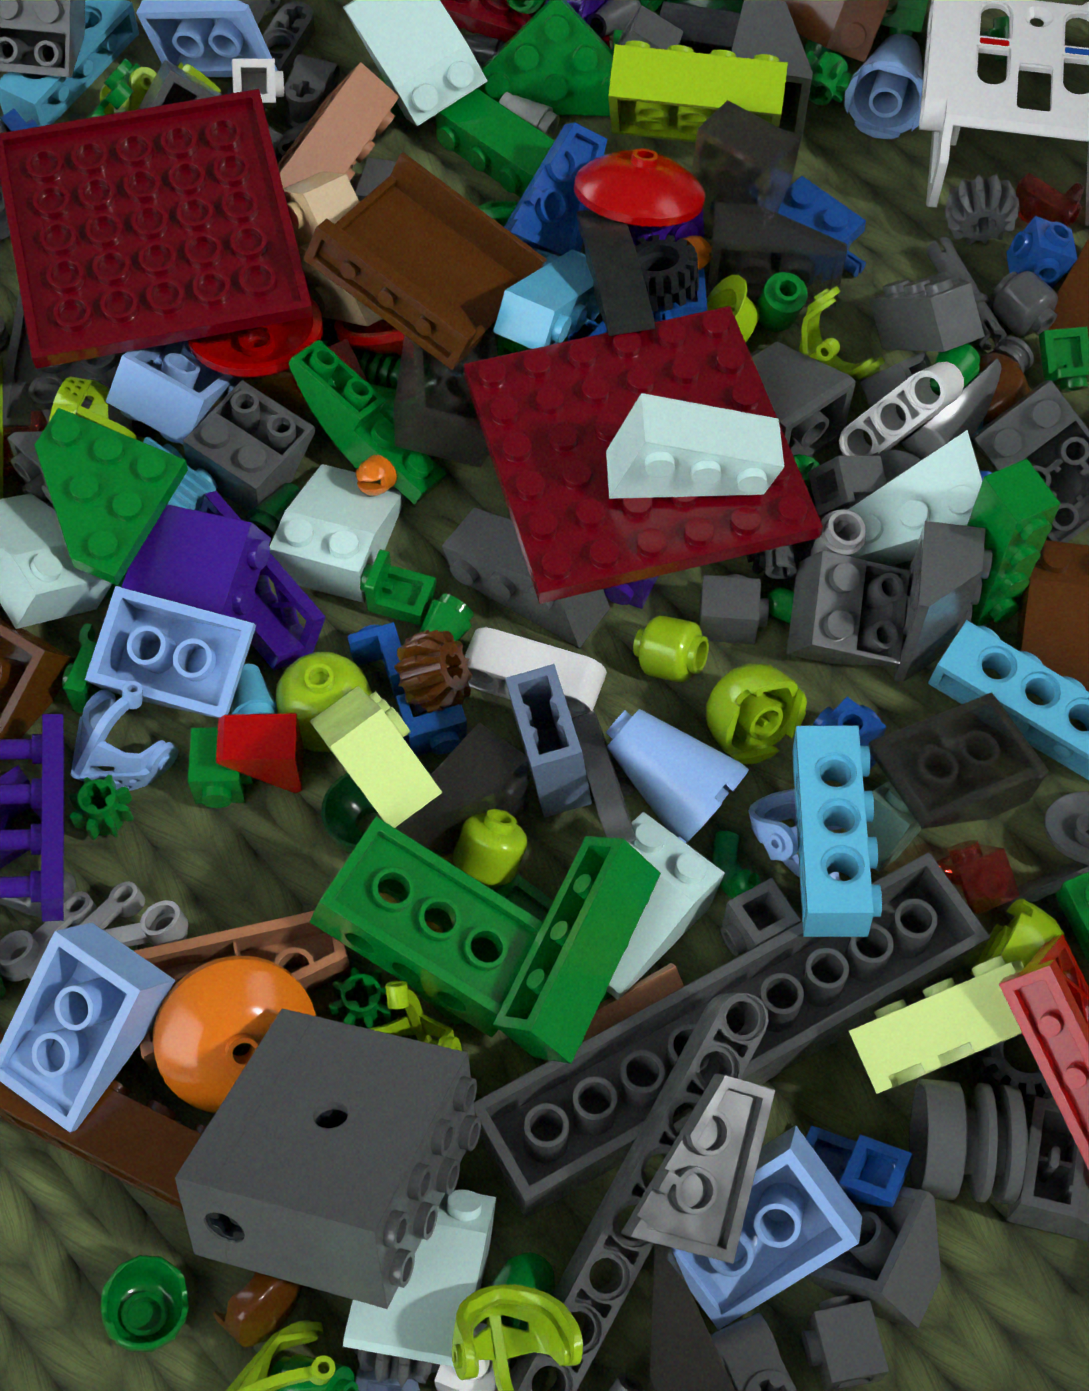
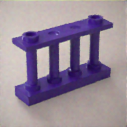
(44, 838)

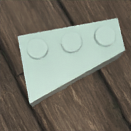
(692, 451)
(933, 490)

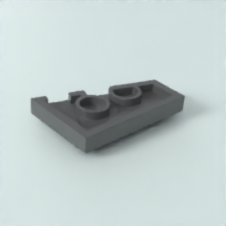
(708, 1174)

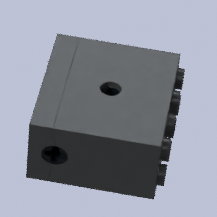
(331, 1157)

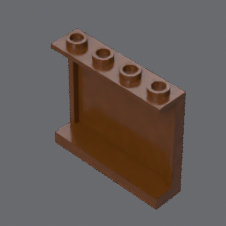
(424, 260)

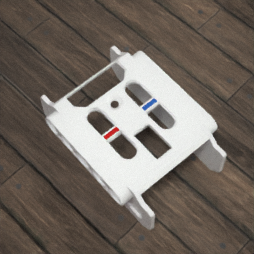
(959, 98)

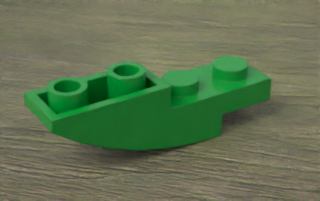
(353, 420)

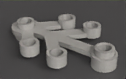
(159, 925)

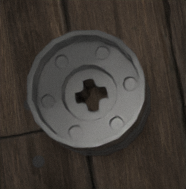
(977, 1141)

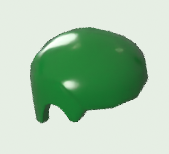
(144, 1303)

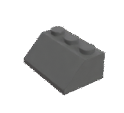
(941, 591)

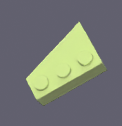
(371, 748)
(938, 1029)

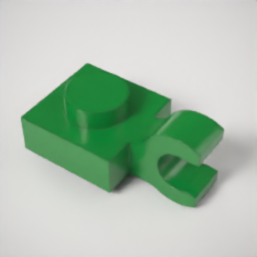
(74, 682)

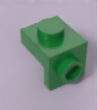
(1066, 357)
(396, 590)

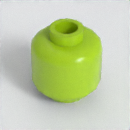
(671, 648)
(490, 848)

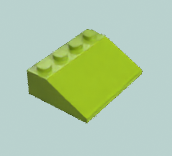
(678, 90)

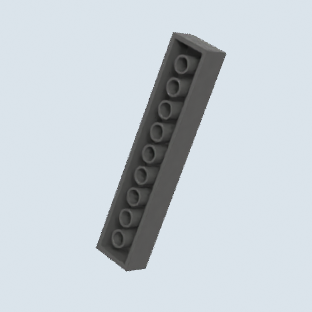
(582, 1117)

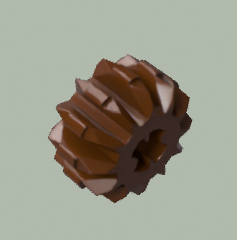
(433, 671)

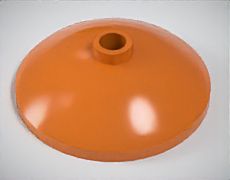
(210, 1015)

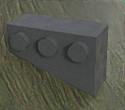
(927, 314)
(490, 559)

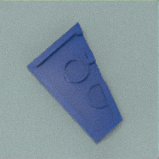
(549, 206)

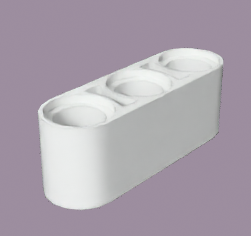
(917, 402)
(500, 655)

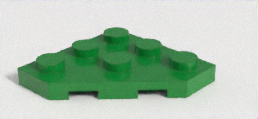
(554, 63)
(104, 491)

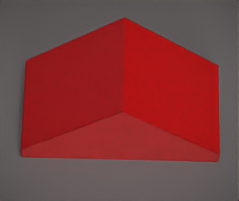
(262, 748)

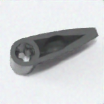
(961, 415)

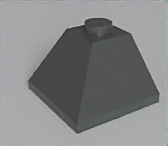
(894, 1260)

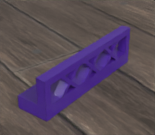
(277, 630)

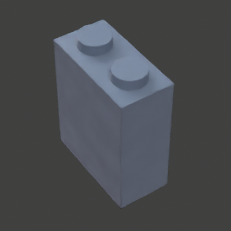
(549, 740)

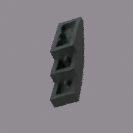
(615, 274)

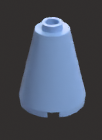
(887, 89)
(673, 771)

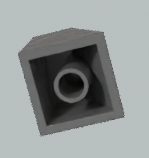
(770, 30)
(806, 397)

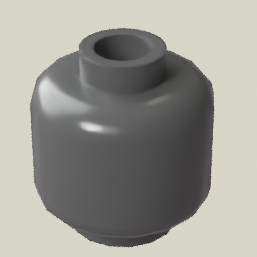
(1024, 303)

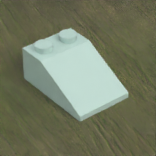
(417, 53)
(334, 532)
(36, 567)
(677, 902)
(444, 1273)

